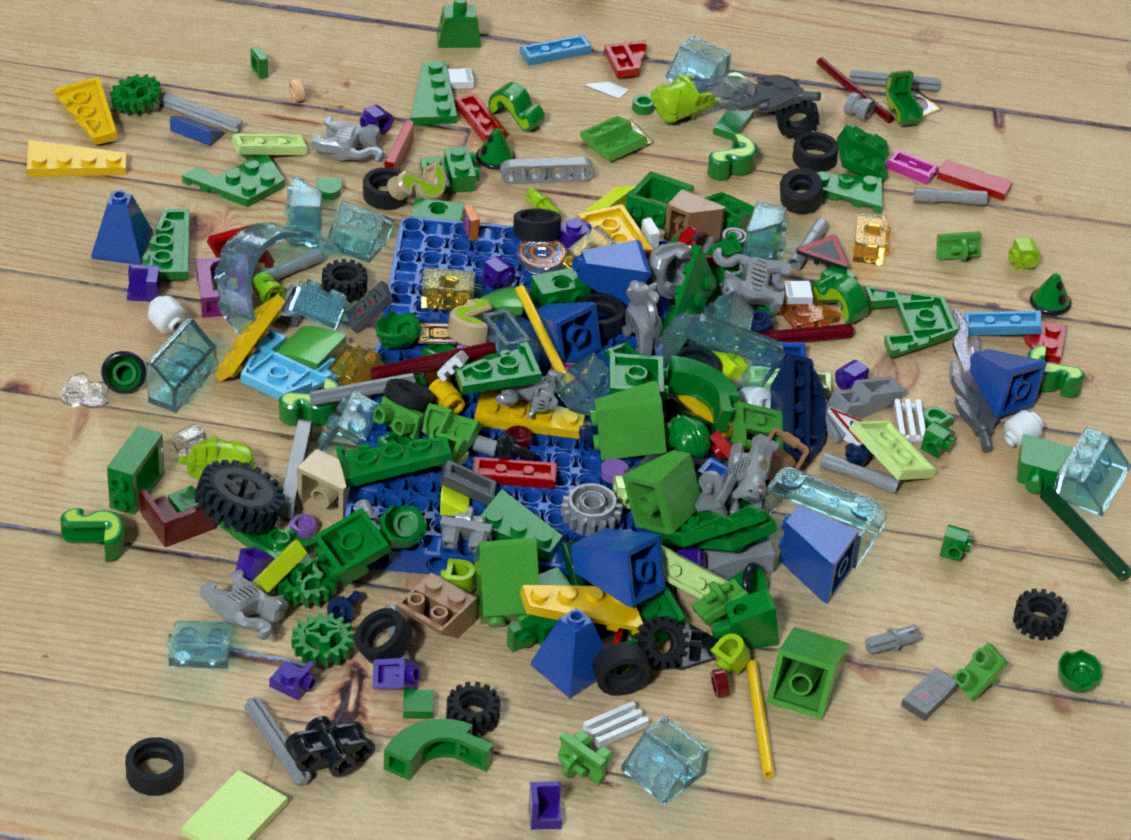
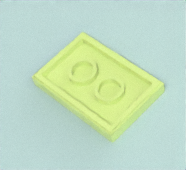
(893, 450)
(235, 811)

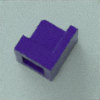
(143, 283)
(545, 805)

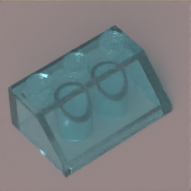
(765, 233)
(180, 366)
(1092, 472)

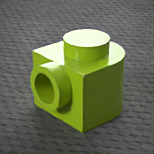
(1024, 254)
(460, 573)
(731, 653)

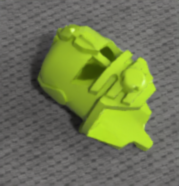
(681, 100)
(216, 450)

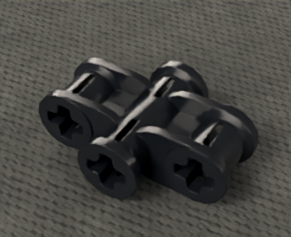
(329, 746)

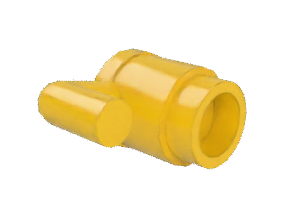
(446, 396)

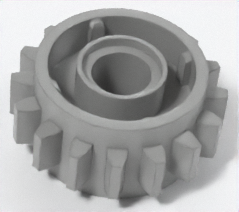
(591, 509)

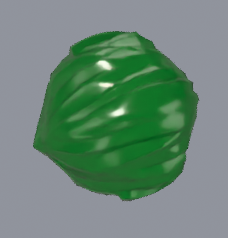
(398, 330)
(688, 436)
(402, 526)

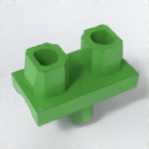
(958, 245)
(400, 419)
(711, 606)
(980, 671)
(581, 760)

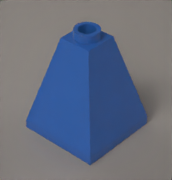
(123, 231)
(612, 268)
(572, 329)
(1007, 380)
(569, 653)

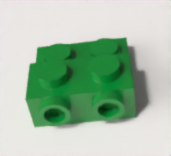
(863, 152)
(458, 167)
(736, 213)
(634, 370)
(350, 546)

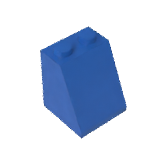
(817, 551)
(621, 564)

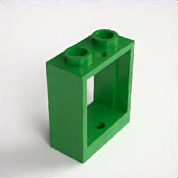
(657, 188)
(135, 467)

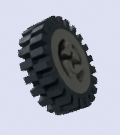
(260, 498)

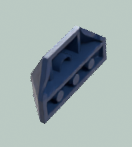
(802, 400)

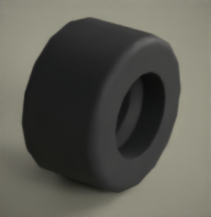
(801, 180)

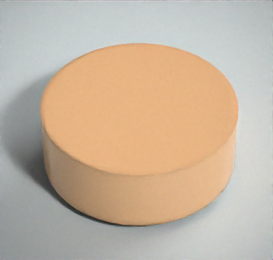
(297, 90)

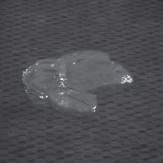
(84, 392)

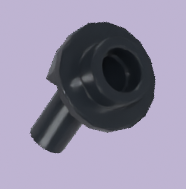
(508, 446)

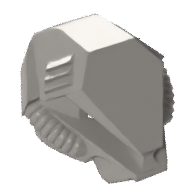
(667, 266)

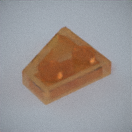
(809, 314)

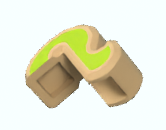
(410, 186)
(466, 323)

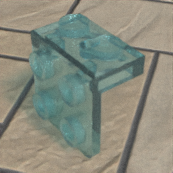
(351, 422)
(200, 644)

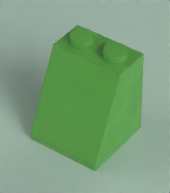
(629, 423)
(663, 492)
(499, 575)
(807, 672)

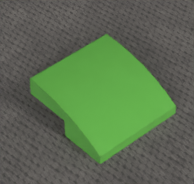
(613, 138)
(312, 345)

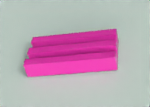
(912, 167)

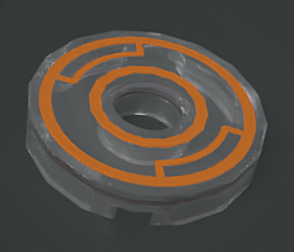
(529, 257)

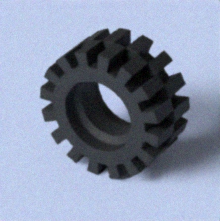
(796, 128)
(345, 278)
(1039, 625)
(676, 637)
(478, 697)

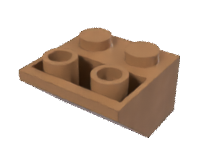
(694, 211)
(440, 606)

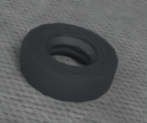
(408, 394)

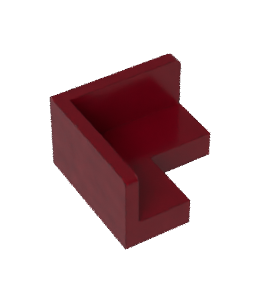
(173, 526)

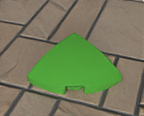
(504, 298)
(458, 429)

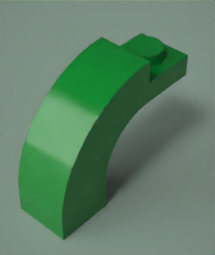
(705, 384)
(535, 628)
(435, 740)

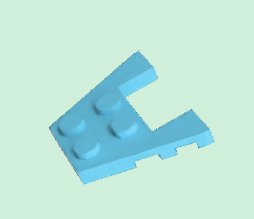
(278, 374)

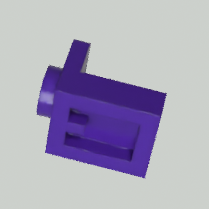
(395, 674)
(293, 679)

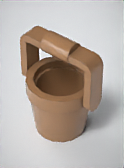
(780, 458)

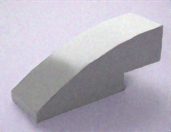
(867, 396)
(729, 563)

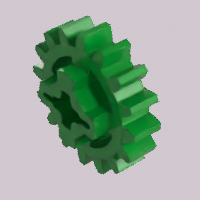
(136, 94)
(308, 583)
(323, 639)

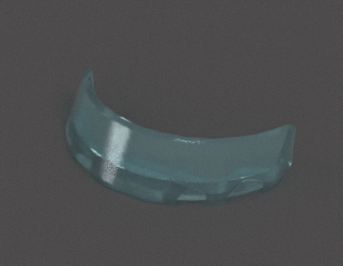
(240, 259)

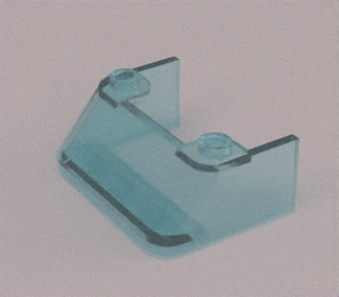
(762, 350)
(829, 500)

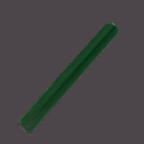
(1086, 533)

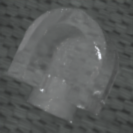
(188, 437)

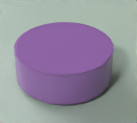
(611, 468)
(304, 525)

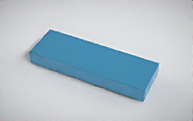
(555, 50)
(1003, 322)

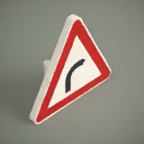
(845, 421)

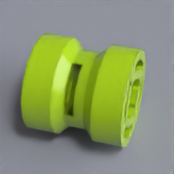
(266, 287)

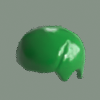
(1079, 671)

